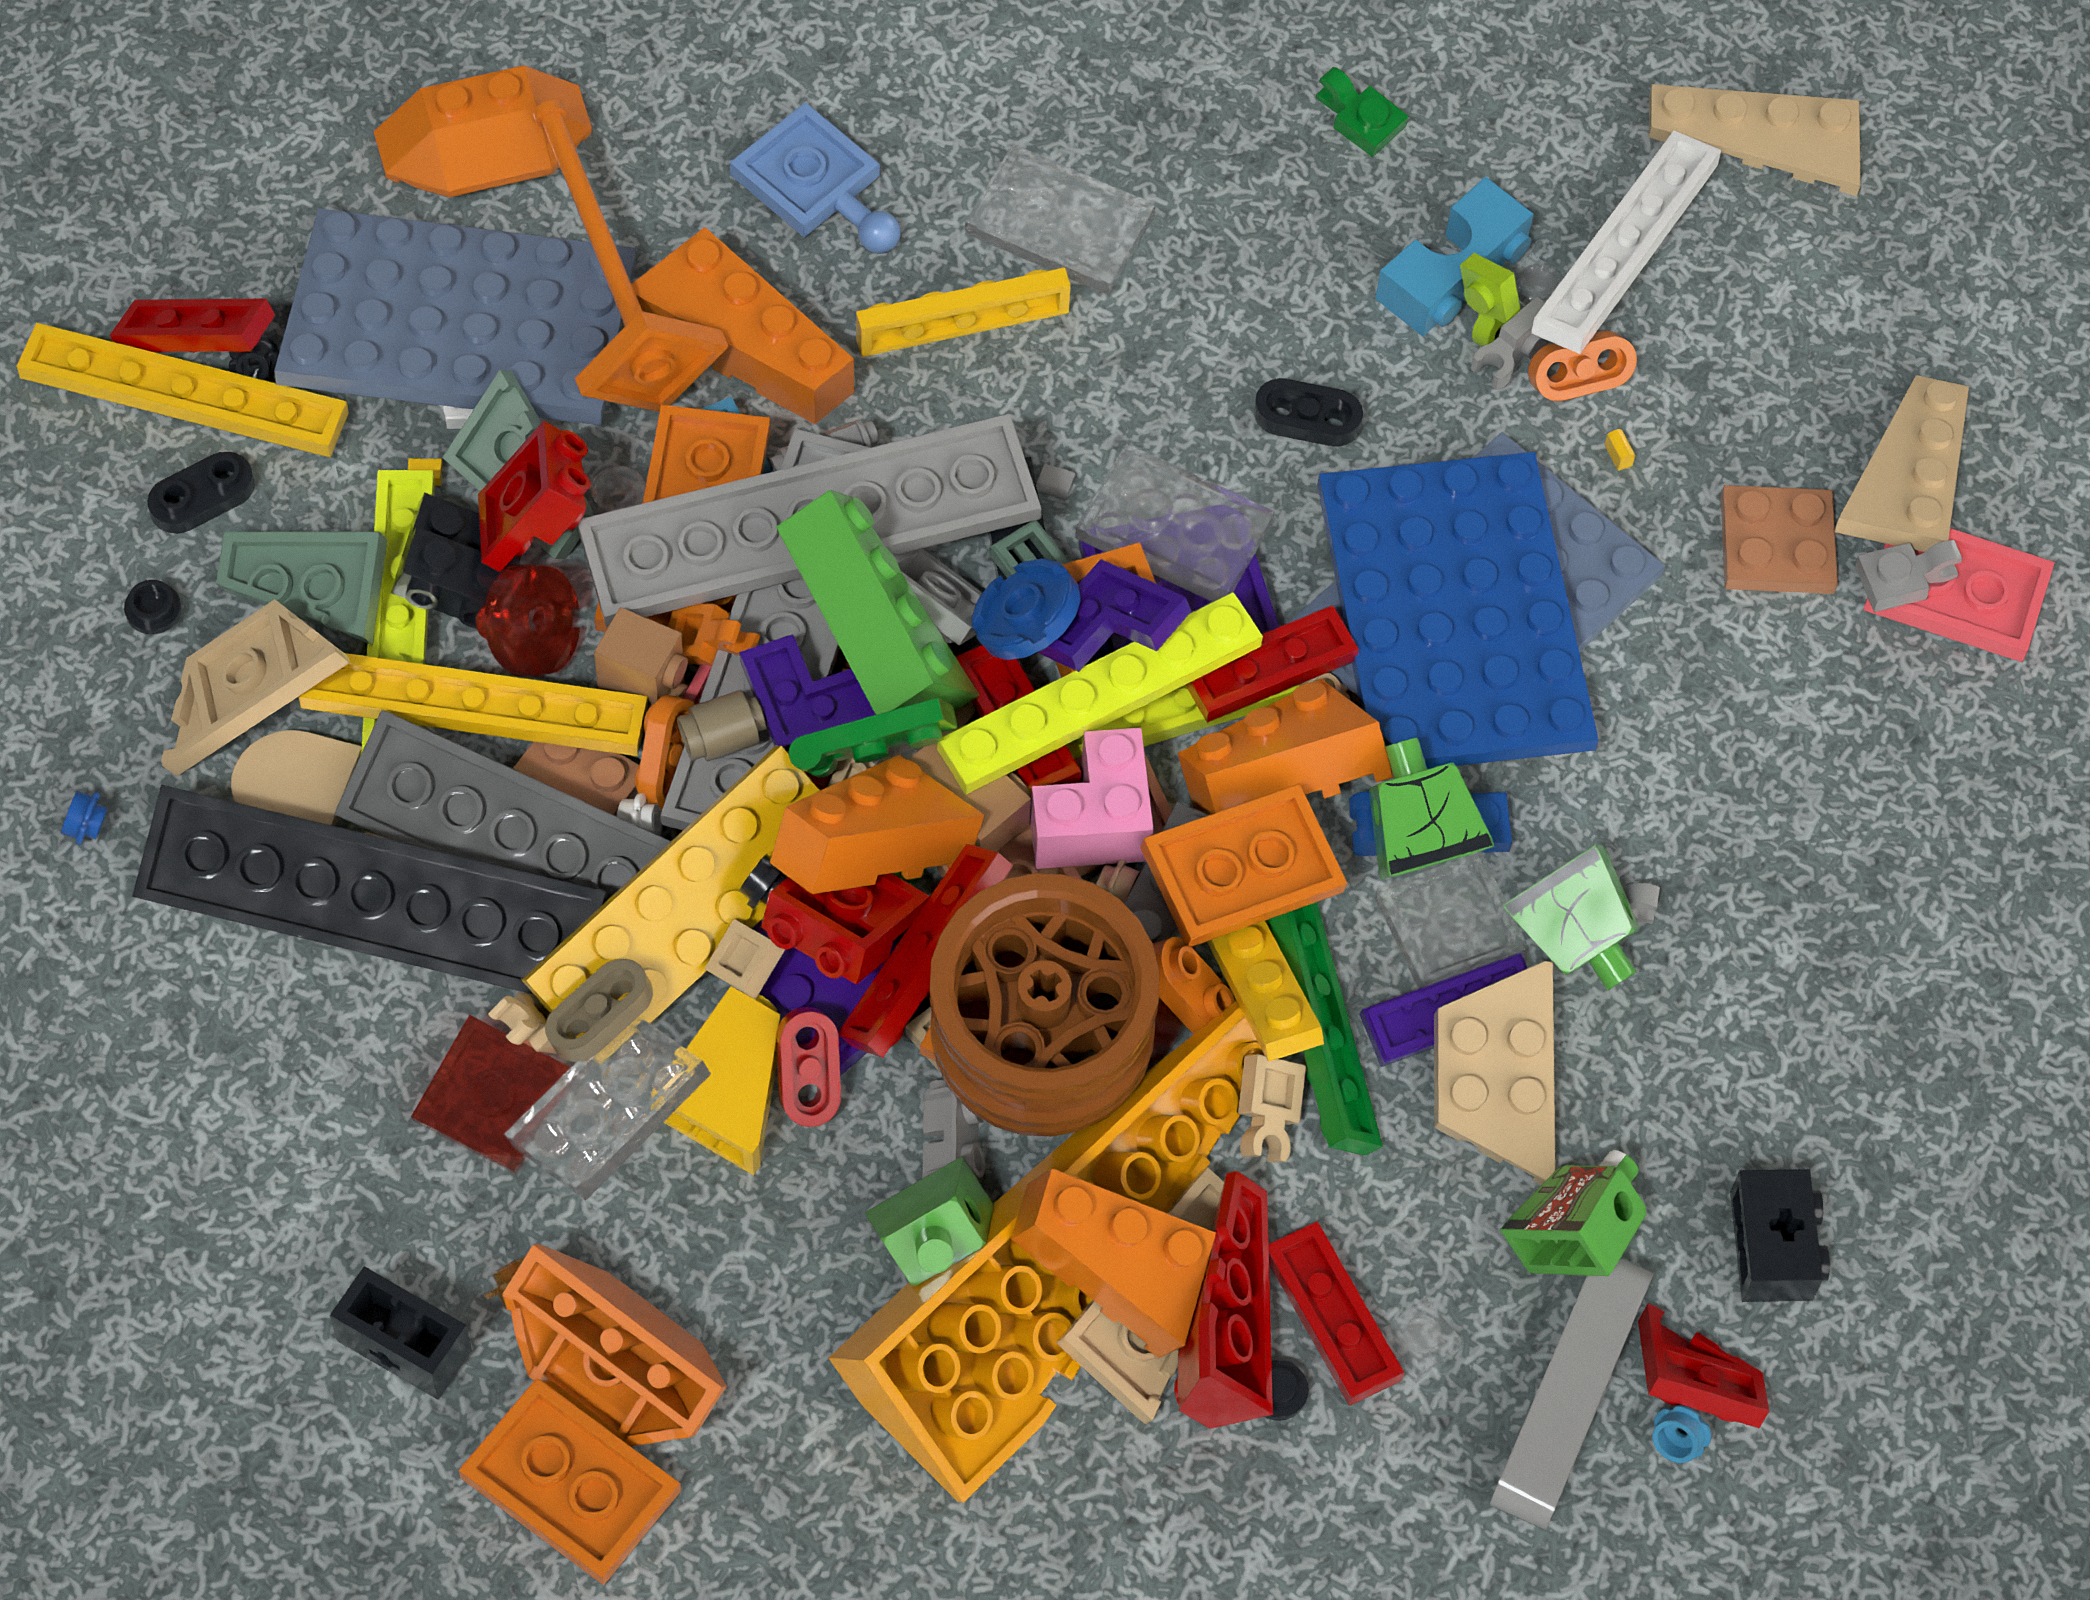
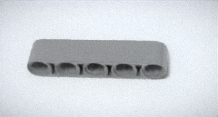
(1570, 1393)

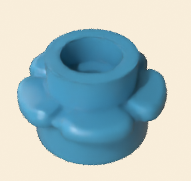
(1673, 1442)

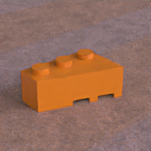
(1302, 739)
(873, 826)
(1119, 1253)

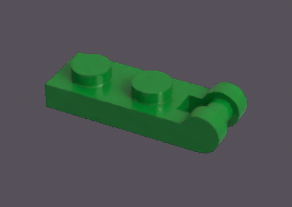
(871, 736)

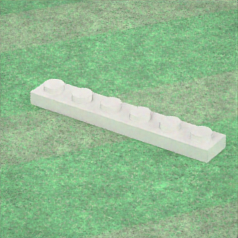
(1625, 242)

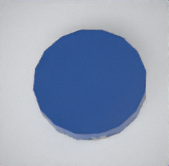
(1026, 609)

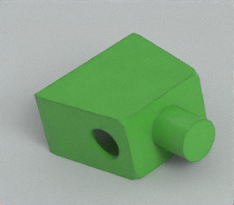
(931, 1225)

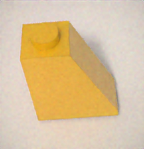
(734, 1102)

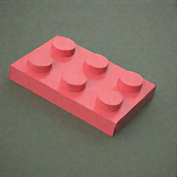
(1989, 602)

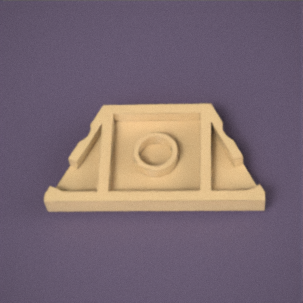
(245, 679)
(1500, 1070)

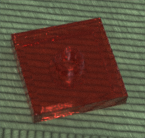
(485, 1090)

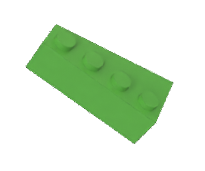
(872, 607)

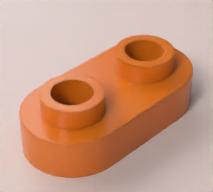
(1581, 373)
(661, 748)
(1189, 984)

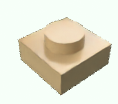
(744, 959)

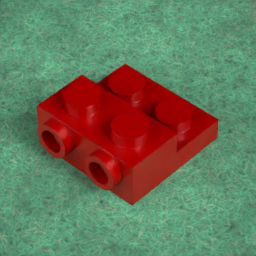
(533, 495)
(846, 928)

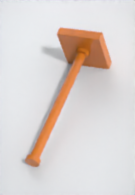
(653, 353)

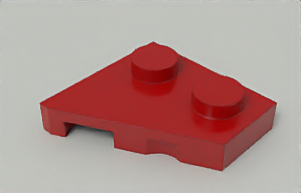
(1700, 1374)

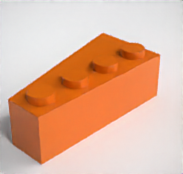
(766, 334)

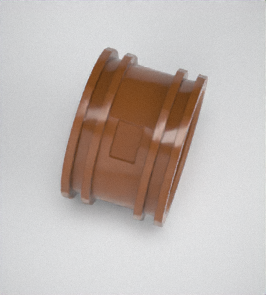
(1044, 1004)

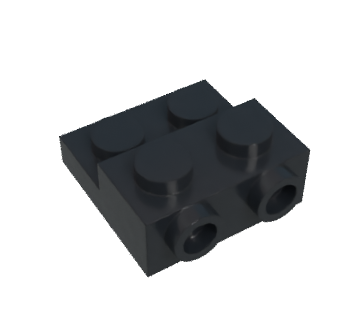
(444, 563)

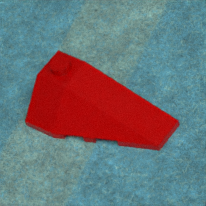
(1228, 1345)

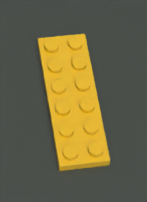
(684, 897)

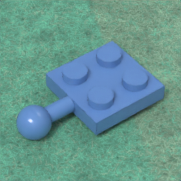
(809, 172)

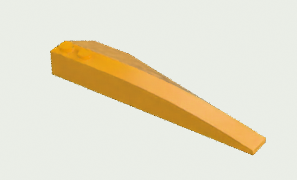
(970, 1350)

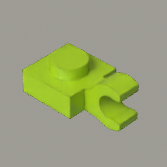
(1491, 293)

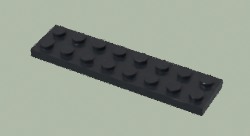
(356, 889)

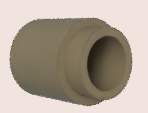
(721, 726)

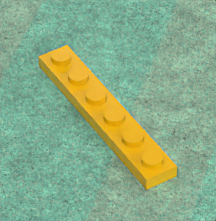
(183, 389)
(483, 704)

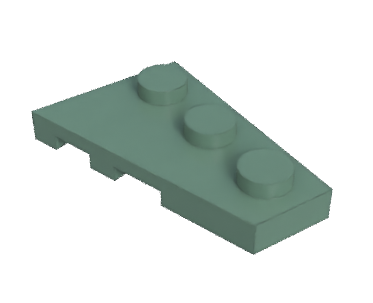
(493, 435)
(315, 575)

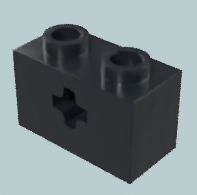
(1766, 1264)
(401, 1332)

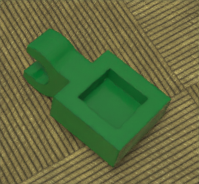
(1362, 118)

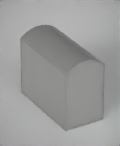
(1055, 481)

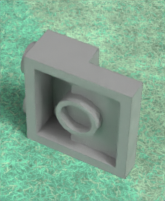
(942, 593)

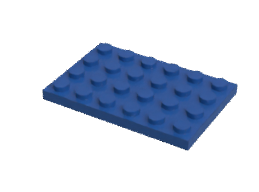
(1458, 609)

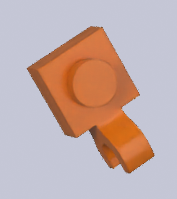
(708, 629)

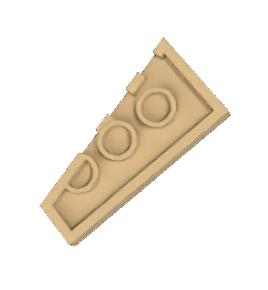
(1786, 132)
(1913, 472)
(1113, 1351)

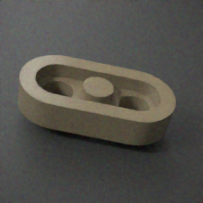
(597, 1011)

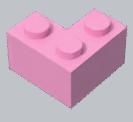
(1104, 814)

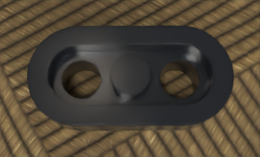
(1308, 409)
(202, 492)

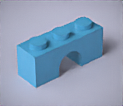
(1429, 286)

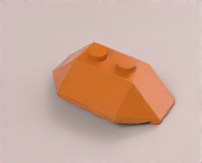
(477, 132)
(609, 1350)

